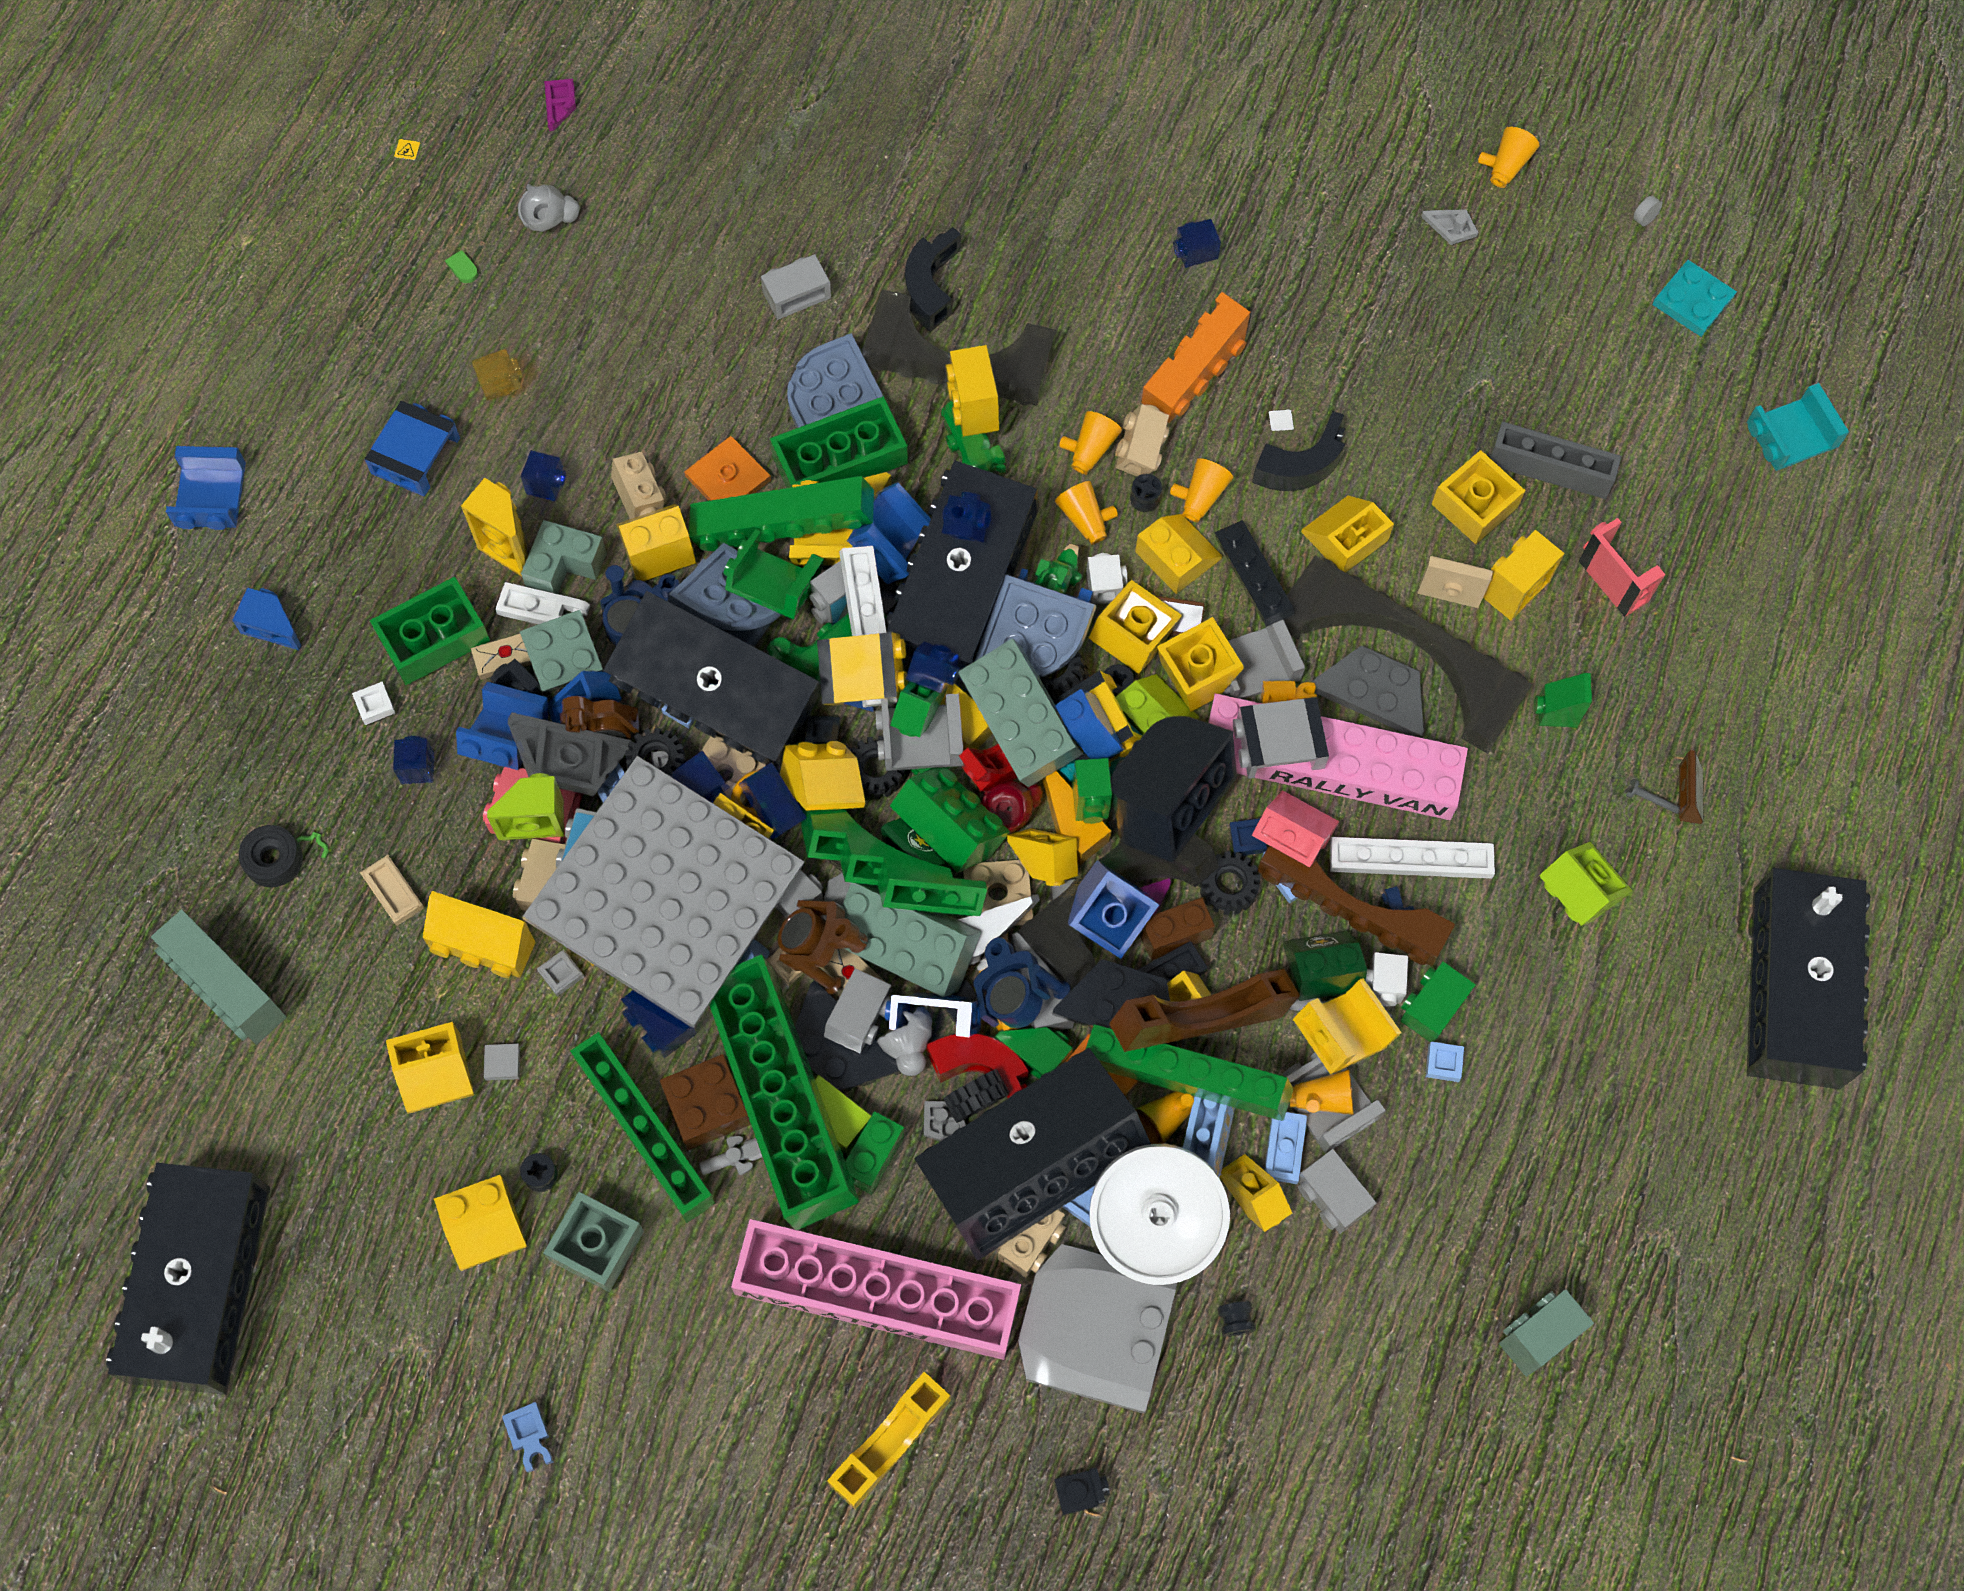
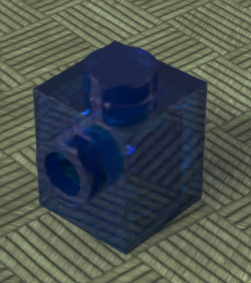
(1197, 243)
(543, 475)
(933, 667)
(413, 760)

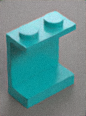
(1798, 429)

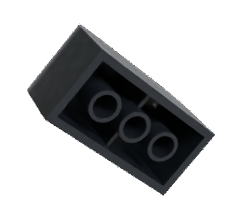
(1171, 784)

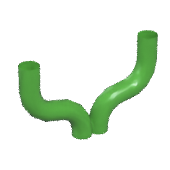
(318, 840)

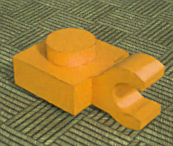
(1285, 690)

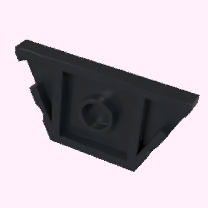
(1105, 991)
(831, 1060)

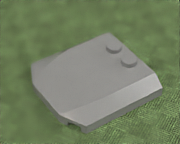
(1094, 1329)

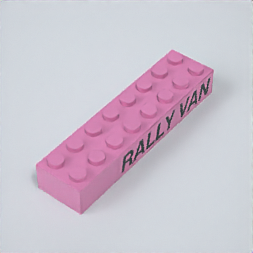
(1368, 765)
(876, 1289)

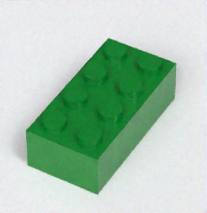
(841, 446)

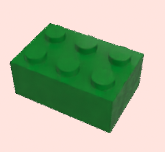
(430, 630)
(949, 818)

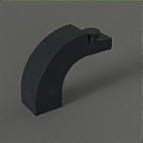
(928, 301)
(1302, 469)

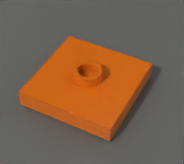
(727, 472)

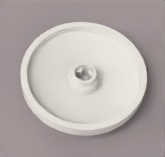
(1159, 1214)

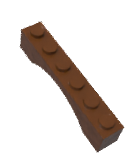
(1412, 931)
(1155, 1021)

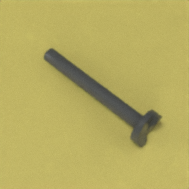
(1651, 797)

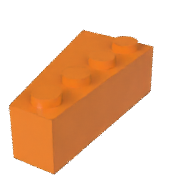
(1198, 358)

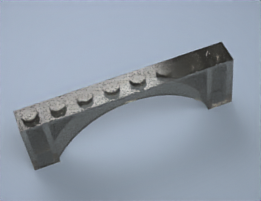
(1484, 688)

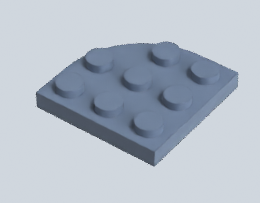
(830, 381)
(706, 598)
(1040, 621)

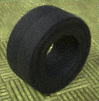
(260, 841)

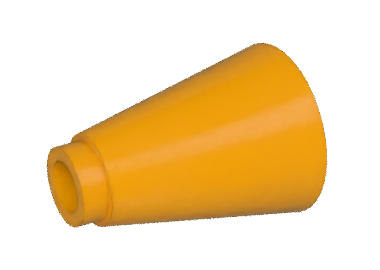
(1513, 153)
(1094, 439)
(1205, 487)
(1083, 511)
(1325, 1094)
(1165, 1115)

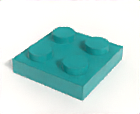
(1694, 298)

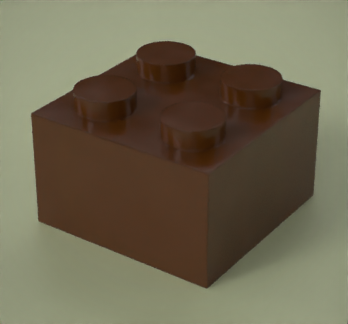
(705, 1102)

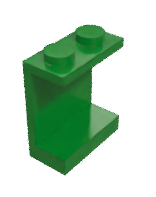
(770, 579)

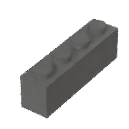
(1555, 460)

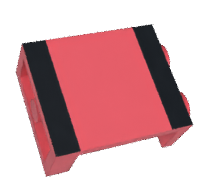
(1614, 575)

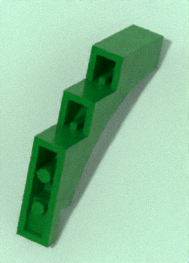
(900, 878)

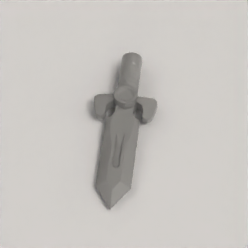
(733, 1156)

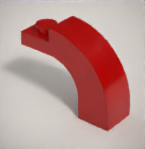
(987, 766)
(976, 1053)

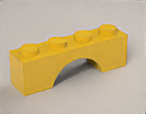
(890, 1441)

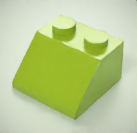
(1150, 701)
(529, 810)
(1584, 883)

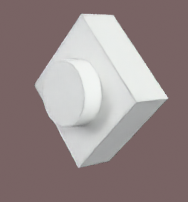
(373, 703)

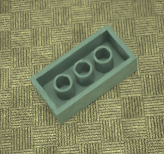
(1020, 713)
(912, 943)
(216, 979)

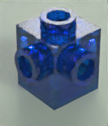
(966, 517)

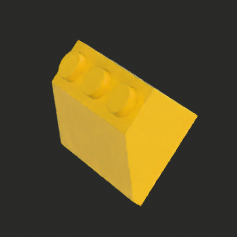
(496, 525)
(477, 935)

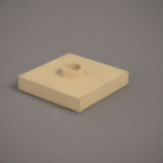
(1454, 581)

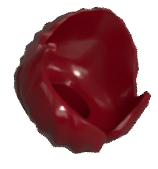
(1013, 794)

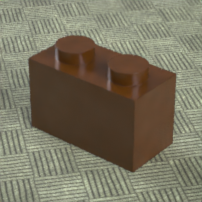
(1177, 927)

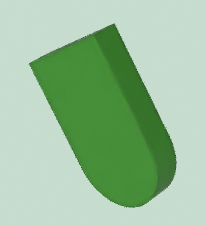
(462, 267)

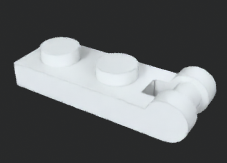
(535, 605)

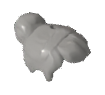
(546, 207)
(909, 1042)

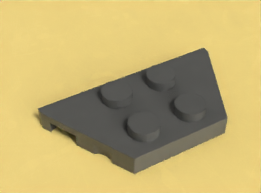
(1376, 689)
(575, 759)

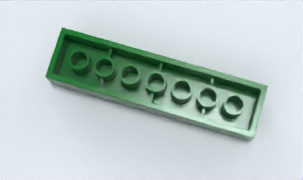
(781, 1096)

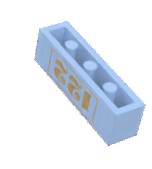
(1209, 1131)

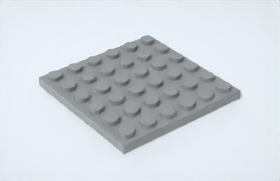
(664, 891)

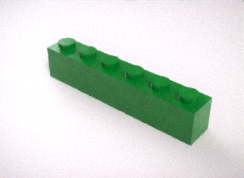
(782, 513)
(1195, 1074)
(642, 1127)

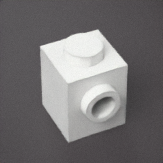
(1105, 577)
(1388, 977)

